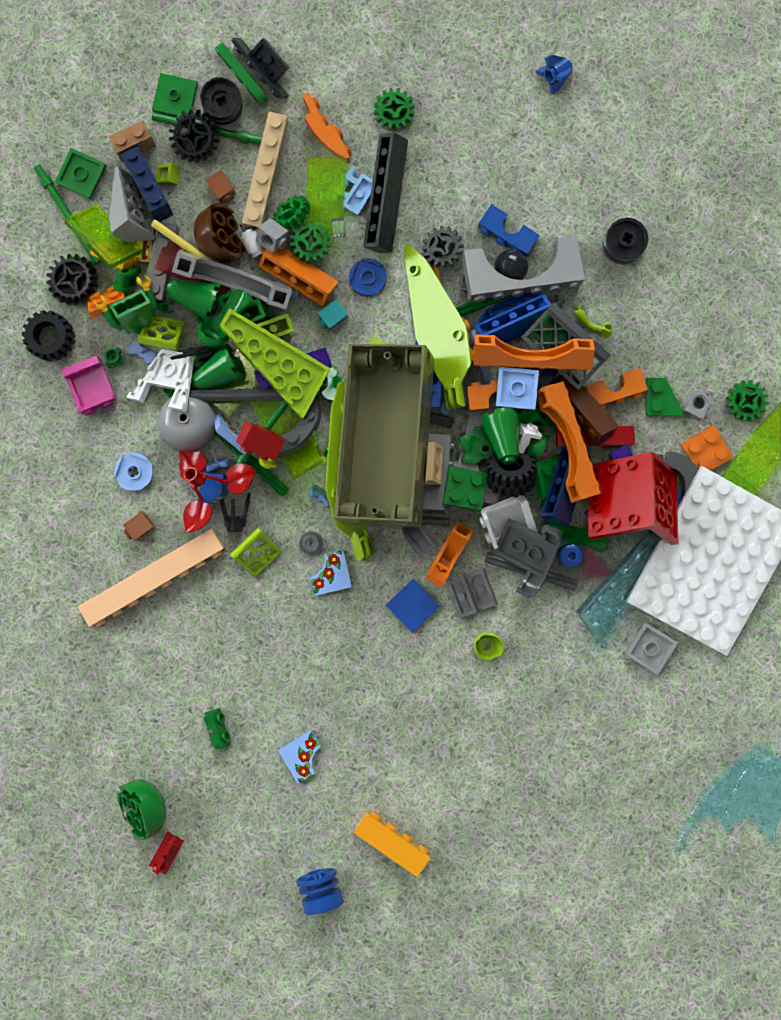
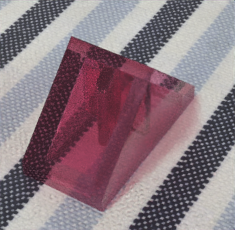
(593, 566)

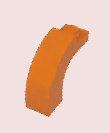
(449, 554)

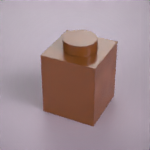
(221, 187)
(138, 526)

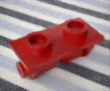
(166, 853)

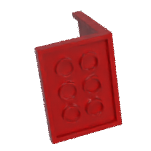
(634, 497)

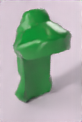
(210, 332)
(580, 537)

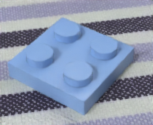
(517, 388)

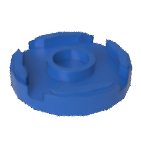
(367, 277)

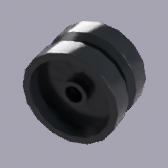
(635, 236)

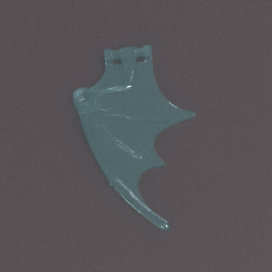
(742, 790)

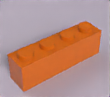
(299, 275)

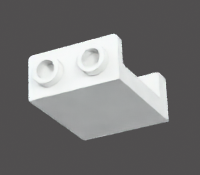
(496, 515)

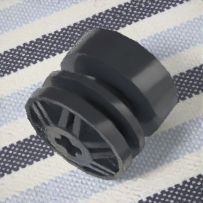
(216, 91)

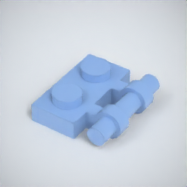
(359, 194)

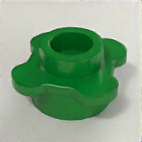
(111, 353)

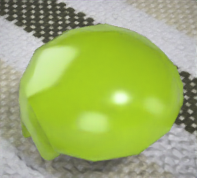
(496, 647)

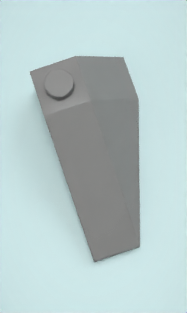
(127, 212)

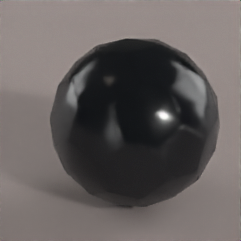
(512, 264)

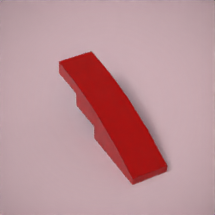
(622, 436)

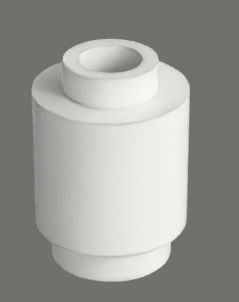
(250, 244)

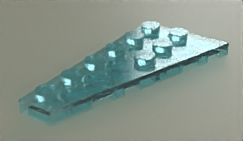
(609, 599)

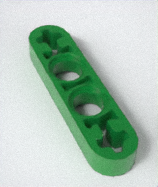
(241, 73)

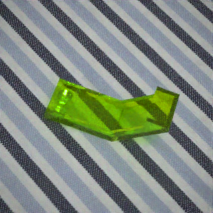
(758, 455)
(304, 459)

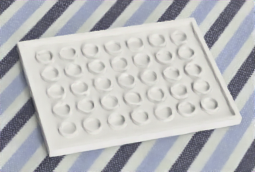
(717, 568)

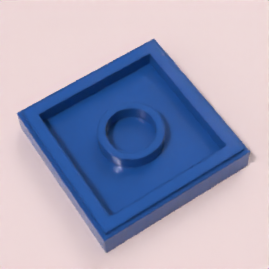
(412, 605)

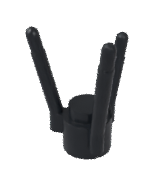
(203, 353)
(234, 523)

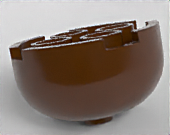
(212, 233)

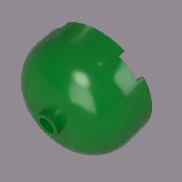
(147, 807)

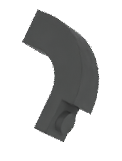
(683, 467)

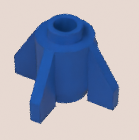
(556, 71)

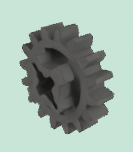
(450, 243)

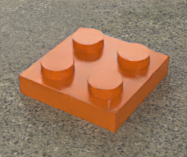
(111, 296)
(707, 449)

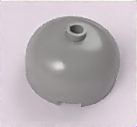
(191, 433)

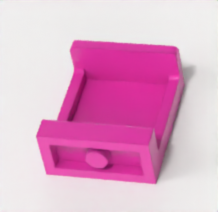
(89, 385)

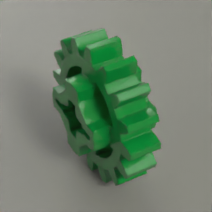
(386, 110)
(292, 212)
(318, 243)
(752, 406)

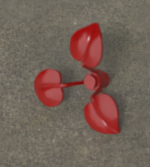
(191, 466)

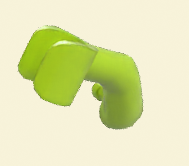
(604, 330)

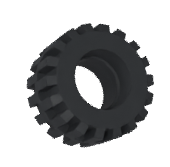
(63, 340)
(513, 478)

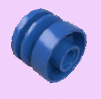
(319, 891)

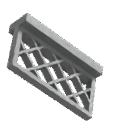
(573, 330)

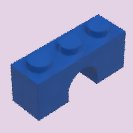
(492, 225)

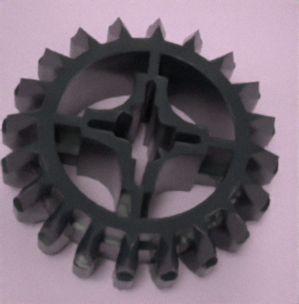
(178, 137)
(65, 283)

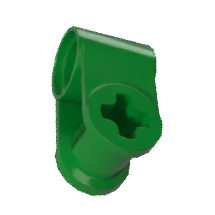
(126, 278)

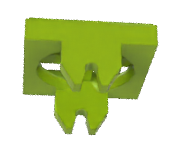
(162, 322)
(255, 569)

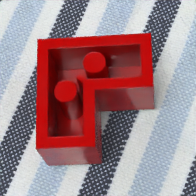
(260, 441)

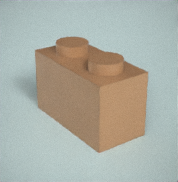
(134, 135)

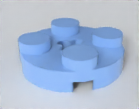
(128, 462)

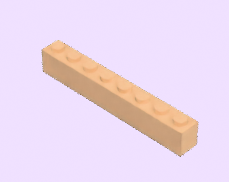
(152, 577)

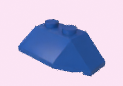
(512, 317)

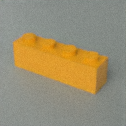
(392, 843)

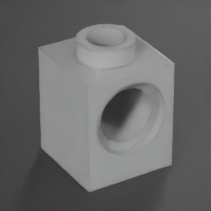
(272, 236)
(689, 408)

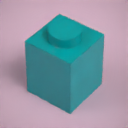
(332, 315)

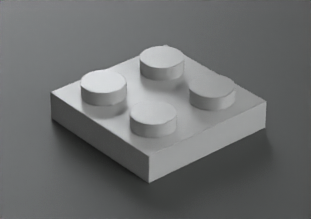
(651, 648)

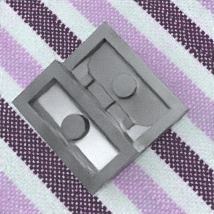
(463, 595)

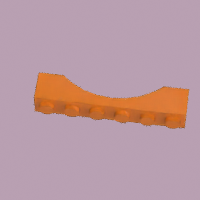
(572, 355)
(557, 405)

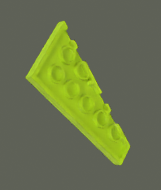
(286, 368)

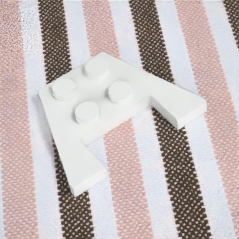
(167, 374)

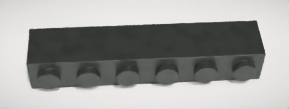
(385, 193)

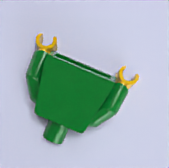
(132, 311)

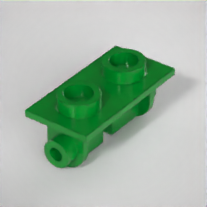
(220, 737)

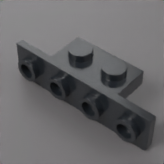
(266, 62)

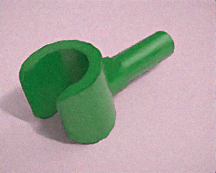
(164, 307)

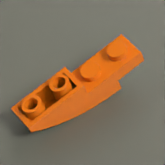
(327, 135)

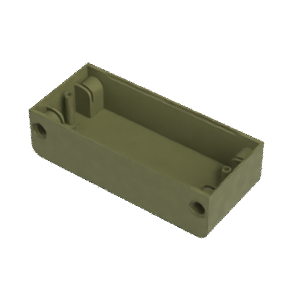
(384, 435)

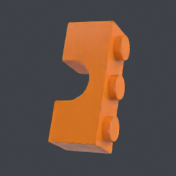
(632, 385)
(479, 395)

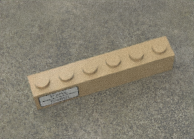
(265, 170)

